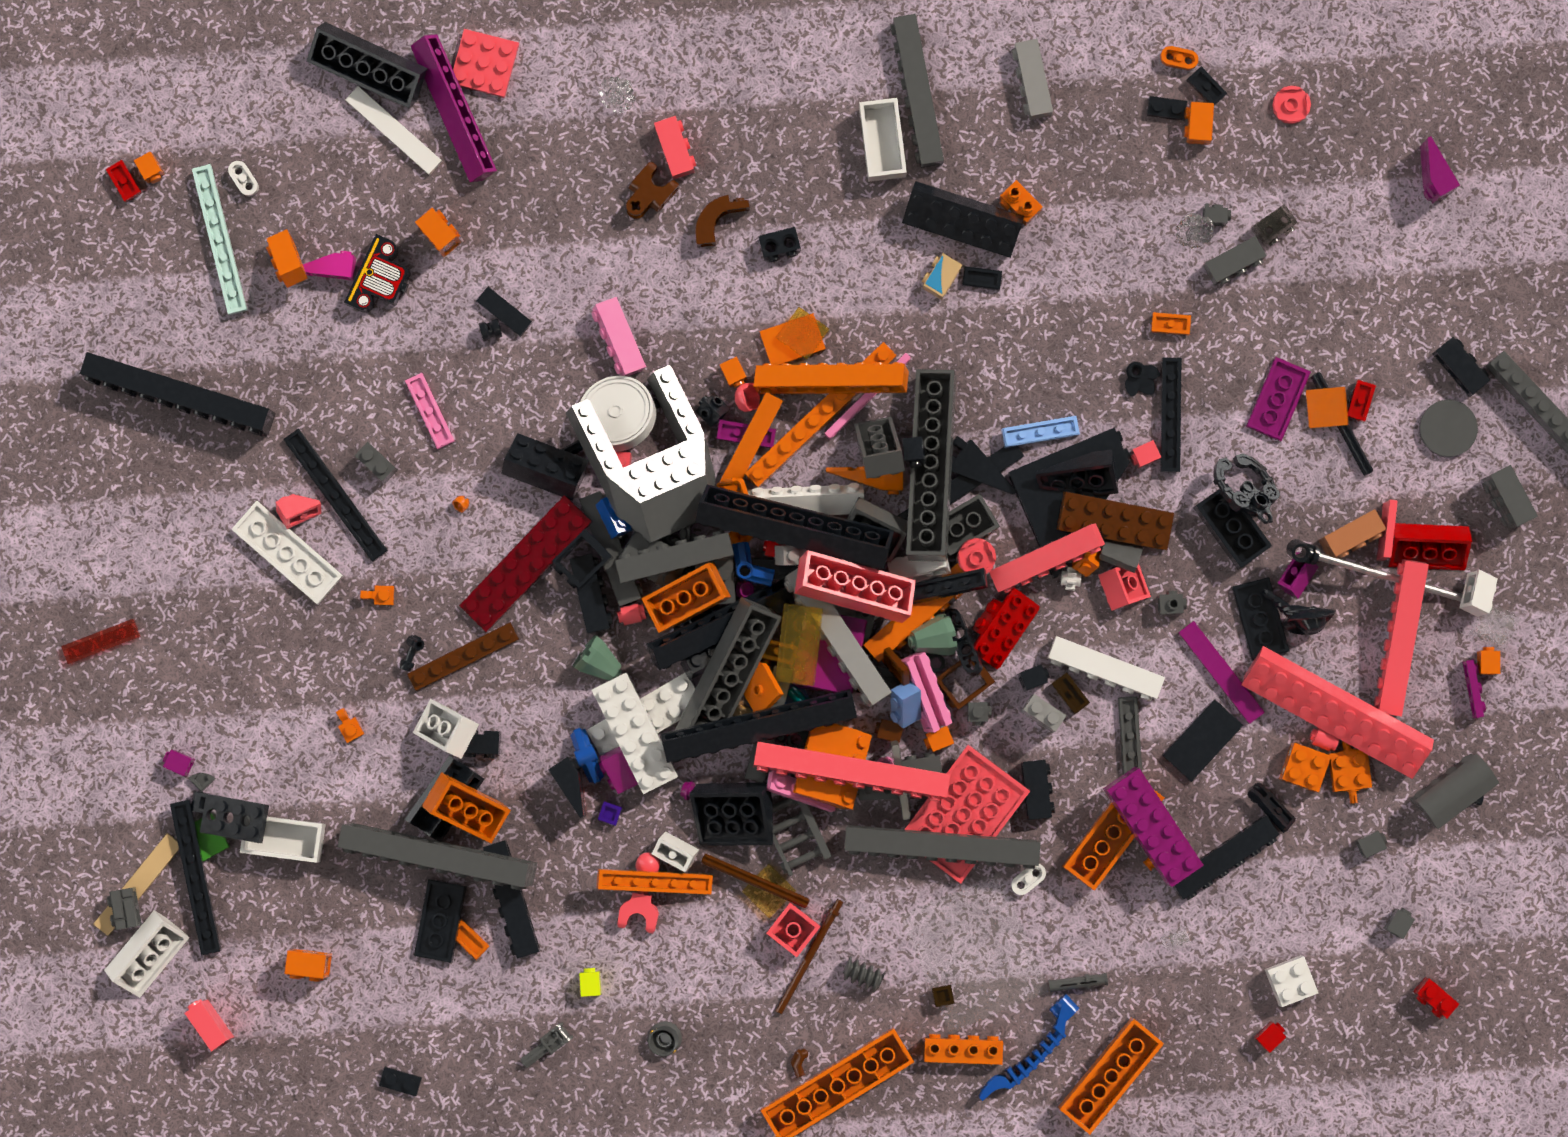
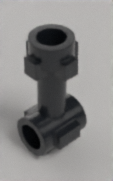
(415, 644)

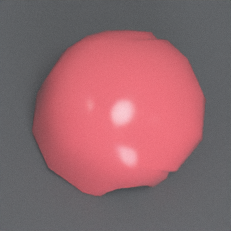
(747, 397)

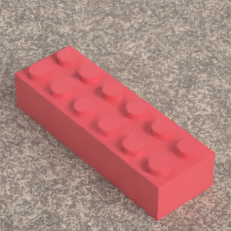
(855, 586)

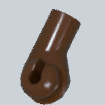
(797, 1061)

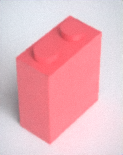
(208, 1024)

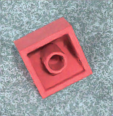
(1123, 587)

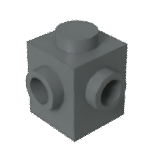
(1171, 603)
(978, 713)

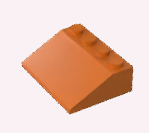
(837, 741)

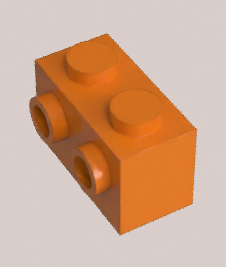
(1199, 123)

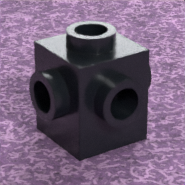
(712, 409)

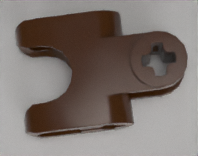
(648, 194)

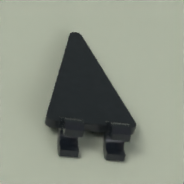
(976, 466)

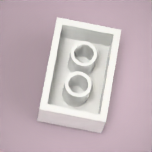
(445, 728)

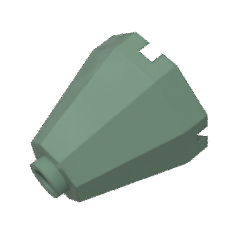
(934, 636)
(598, 660)

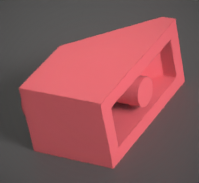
(297, 509)

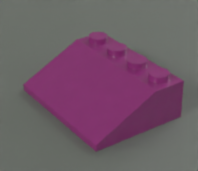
(828, 674)

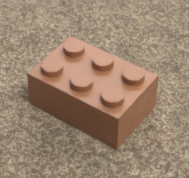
(1353, 535)

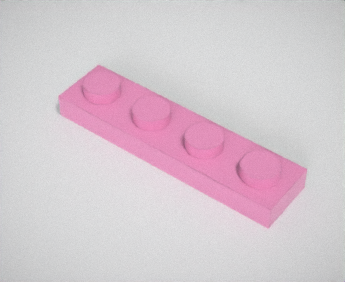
(785, 785)

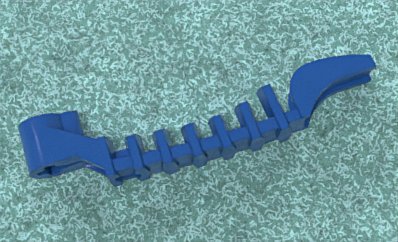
(1063, 1010)

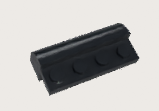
(428, 823)

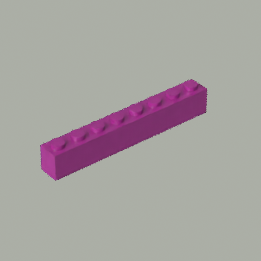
(453, 108)

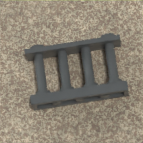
(813, 833)

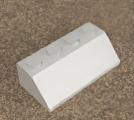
(146, 954)

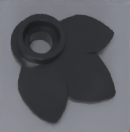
(1143, 381)

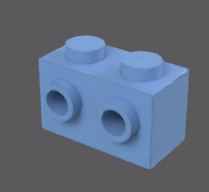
(905, 704)

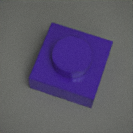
(609, 813)

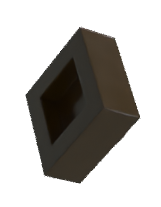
(943, 995)

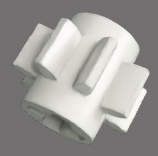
(1070, 578)

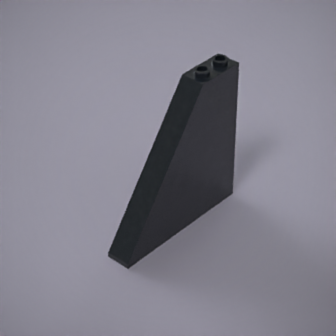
(1044, 505)

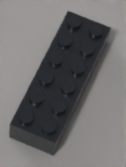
(366, 64)
(962, 219)

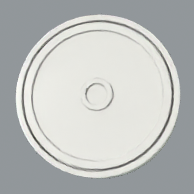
(623, 410)

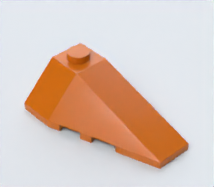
(888, 482)

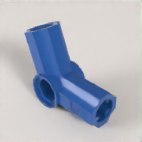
(743, 559)
(586, 755)

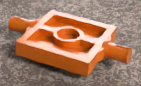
(1350, 771)

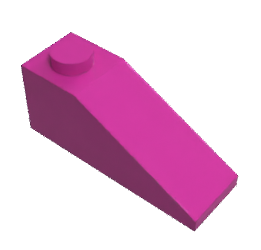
(335, 266)

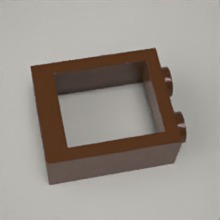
(953, 703)

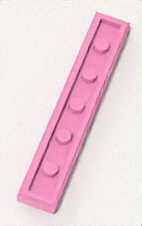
(856, 407)

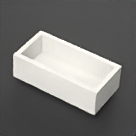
(882, 139)
(288, 840)

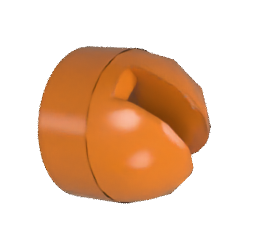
(461, 503)

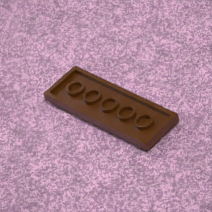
(1116, 520)

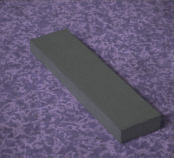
(1129, 733)
(903, 798)

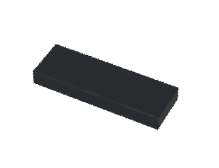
(504, 311)

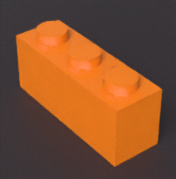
(286, 259)

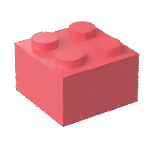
(793, 929)

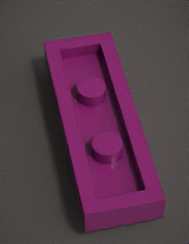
(735, 431)
(1474, 688)

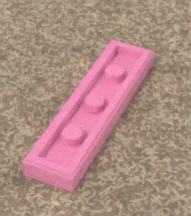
(429, 411)

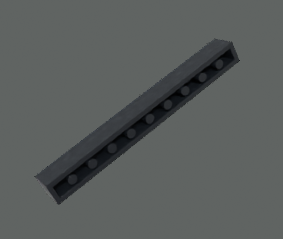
(758, 726)

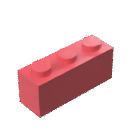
(675, 147)

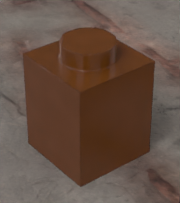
(888, 730)

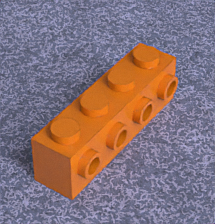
(963, 1050)

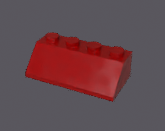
(1437, 545)

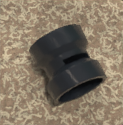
(490, 330)

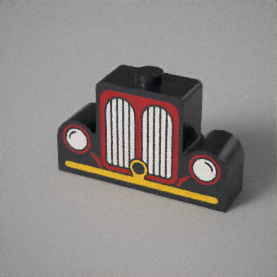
(378, 277)

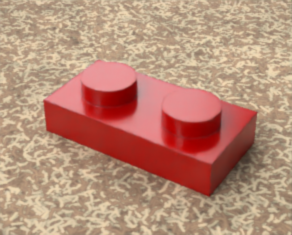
(123, 181)
(1361, 400)

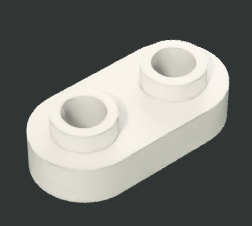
(243, 179)
(1028, 880)

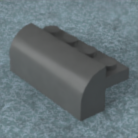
(1455, 790)

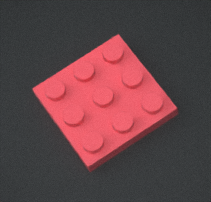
(485, 62)

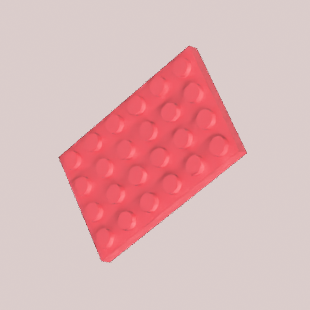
(977, 803)

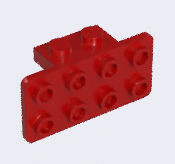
(1003, 626)

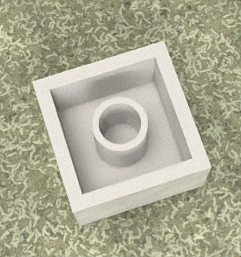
(1291, 981)

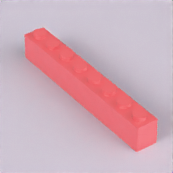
(1402, 637)

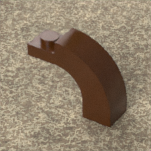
(712, 213)

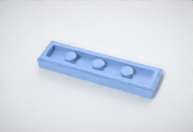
(1040, 431)

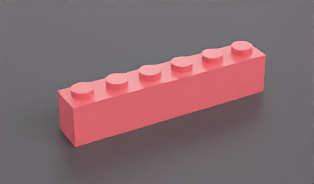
(1046, 558)

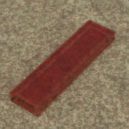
(101, 641)

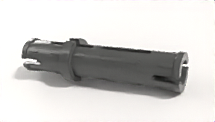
(1078, 982)

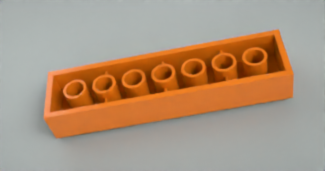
(837, 1085)

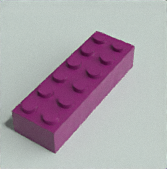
(1153, 827)

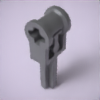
(550, 1043)

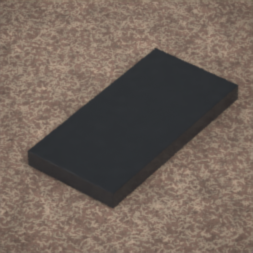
(1259, 618)
(1202, 740)
(440, 921)

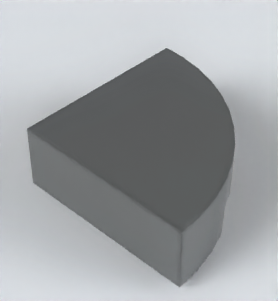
(202, 780)

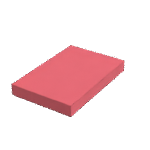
(1386, 541)

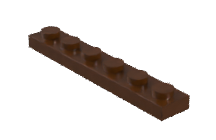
(462, 656)

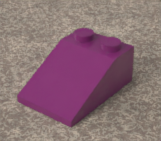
(1436, 174)

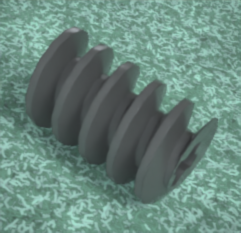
(862, 974)

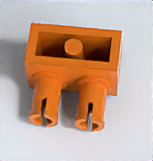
(1020, 201)

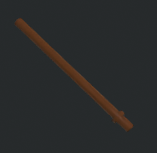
(833, 912)

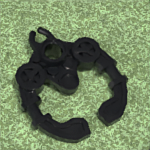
(1249, 498)

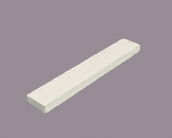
(393, 130)

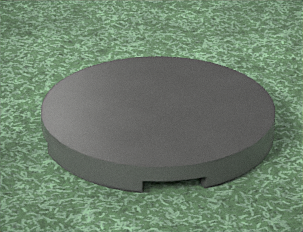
(1448, 428)

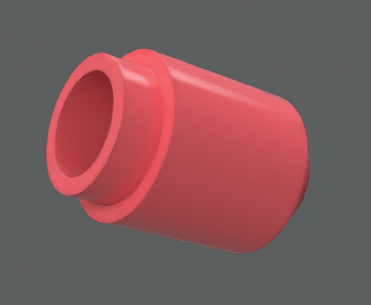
(631, 614)
(1323, 739)

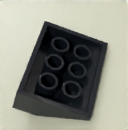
(733, 814)

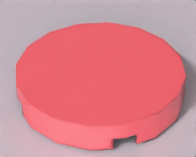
(1291, 104)
(976, 554)

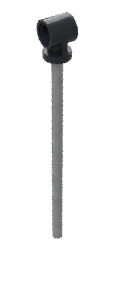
(1311, 554)

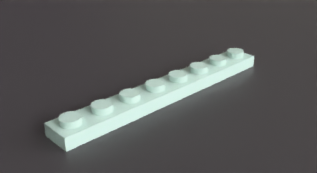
(219, 239)

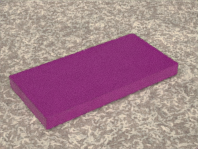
(1278, 399)

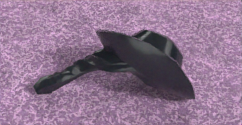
(1301, 619)

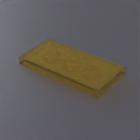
(799, 644)

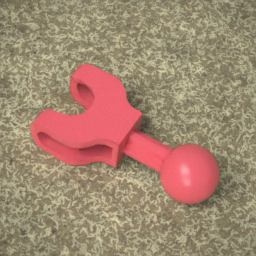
(641, 901)

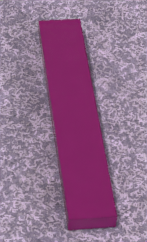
(1221, 672)

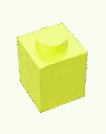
(590, 982)

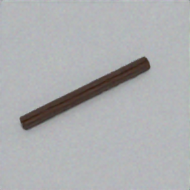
(755, 880)

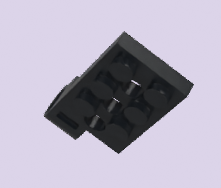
(257, 813)

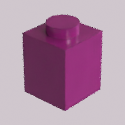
(178, 762)

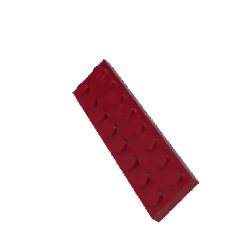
(525, 563)

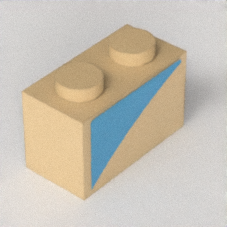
(942, 276)

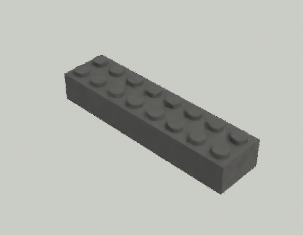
(731, 664)

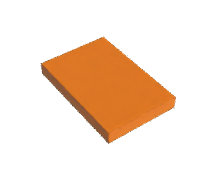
(778, 351)

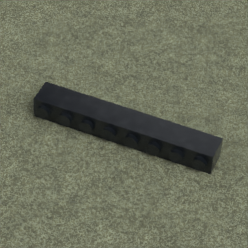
(709, 629)

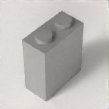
(1043, 713)

